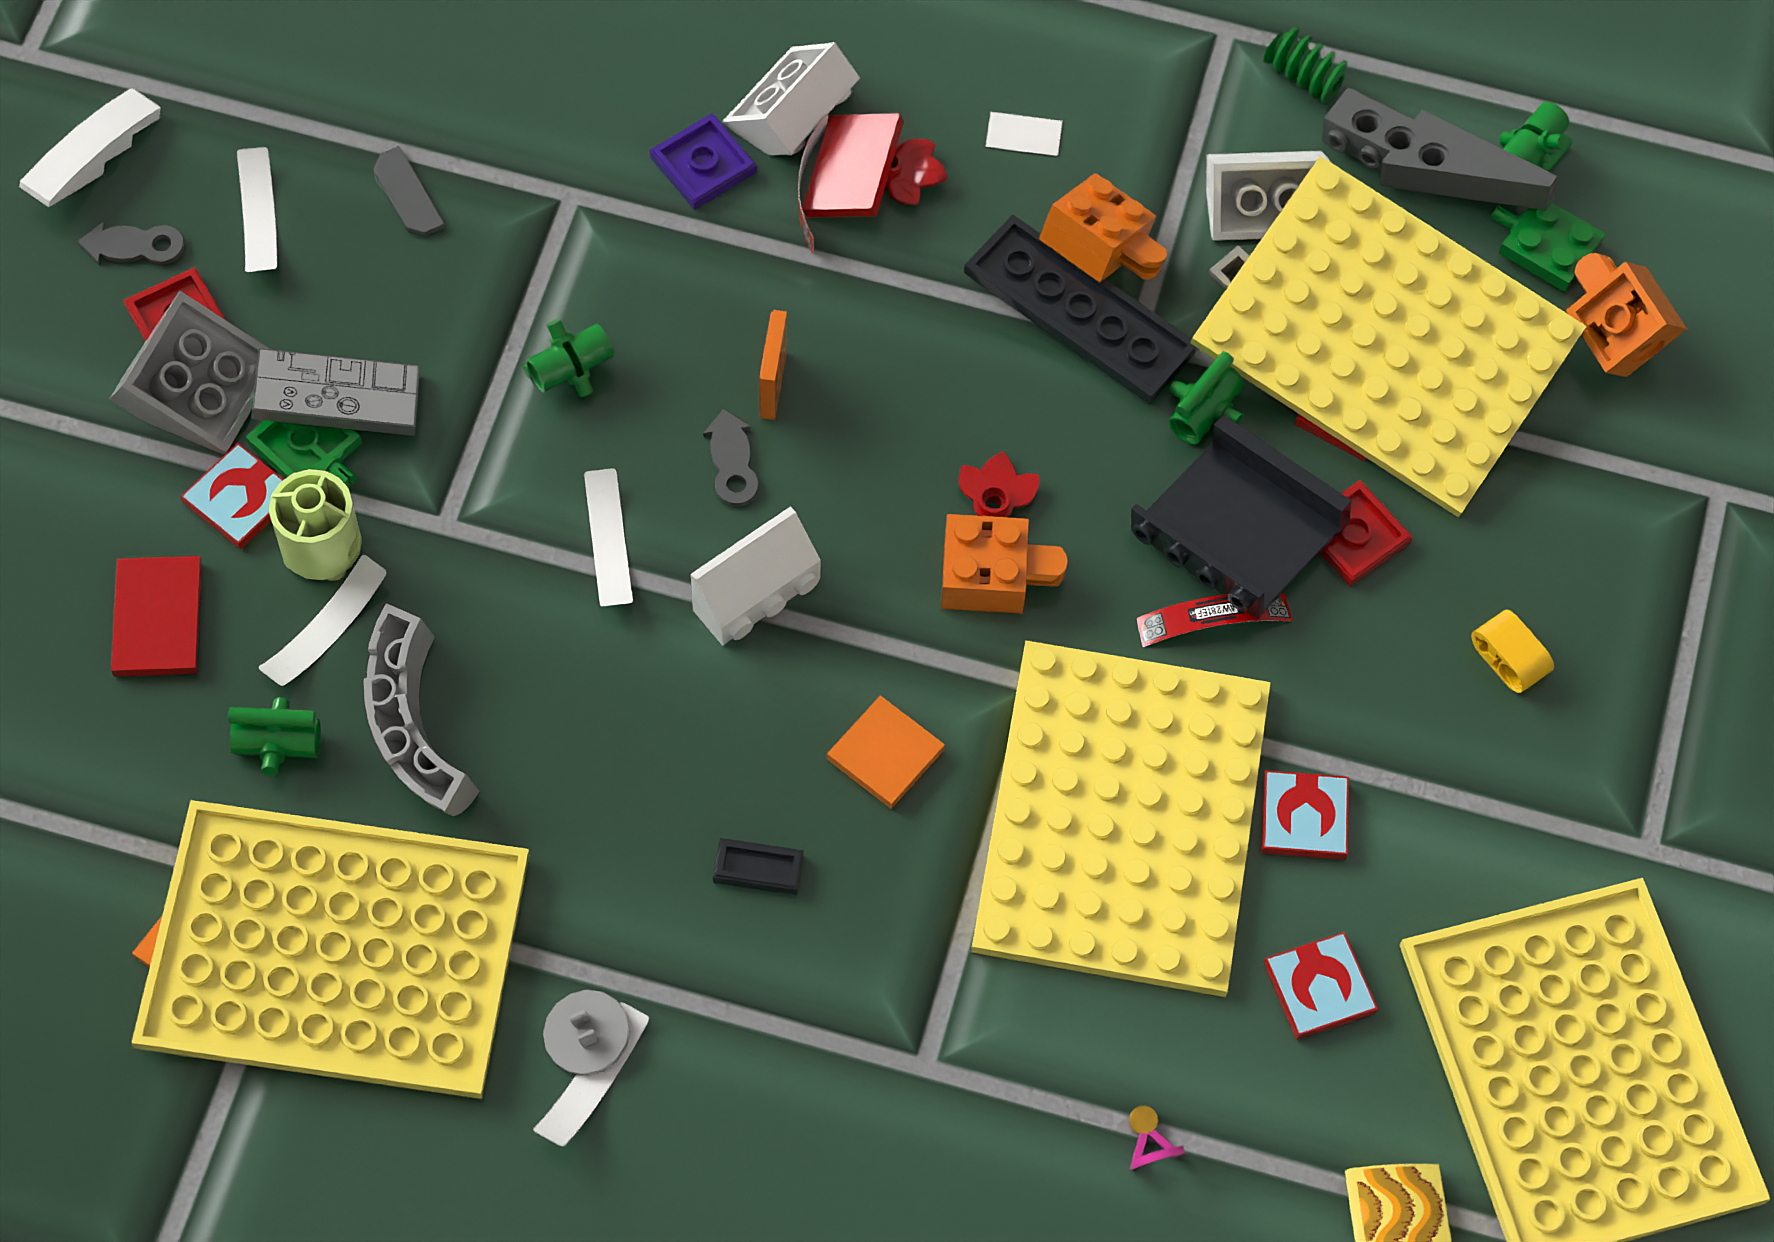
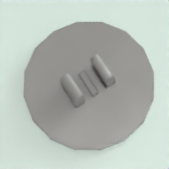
(586, 1032)

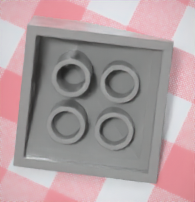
(192, 376)

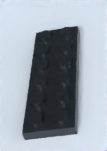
(1079, 311)

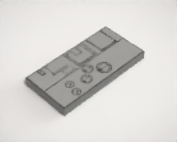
(335, 392)

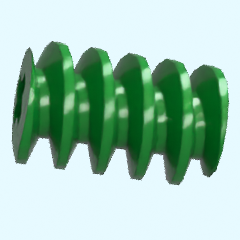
(1306, 64)

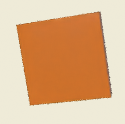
(773, 364)
(885, 752)

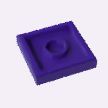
(703, 161)

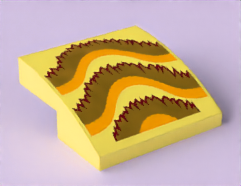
(1398, 1203)

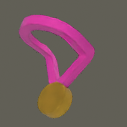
(1143, 1122)

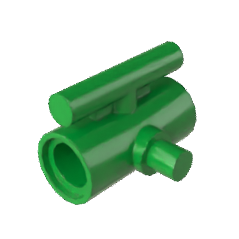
(1540, 137)
(569, 358)
(1206, 400)
(274, 733)

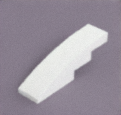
(83, 152)

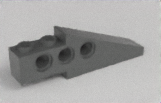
(1433, 155)

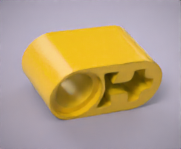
(1512, 651)

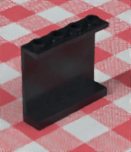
(1243, 519)

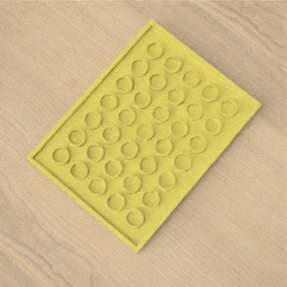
(1389, 335)
(1123, 819)
(333, 949)
(1583, 1070)

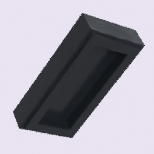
(758, 866)

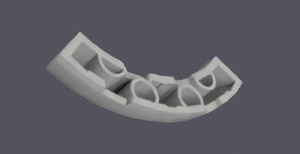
(393, 712)

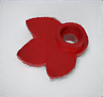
(914, 171)
(997, 484)

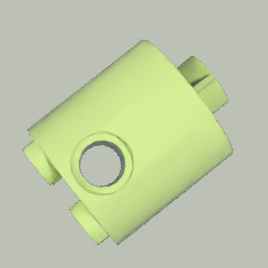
(315, 525)

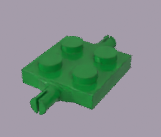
(1547, 242)
(304, 447)

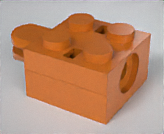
(1103, 230)
(1623, 313)
(992, 563)

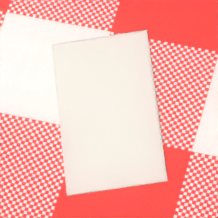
(1024, 133)

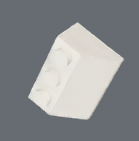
(793, 98)
(1252, 189)
(755, 577)

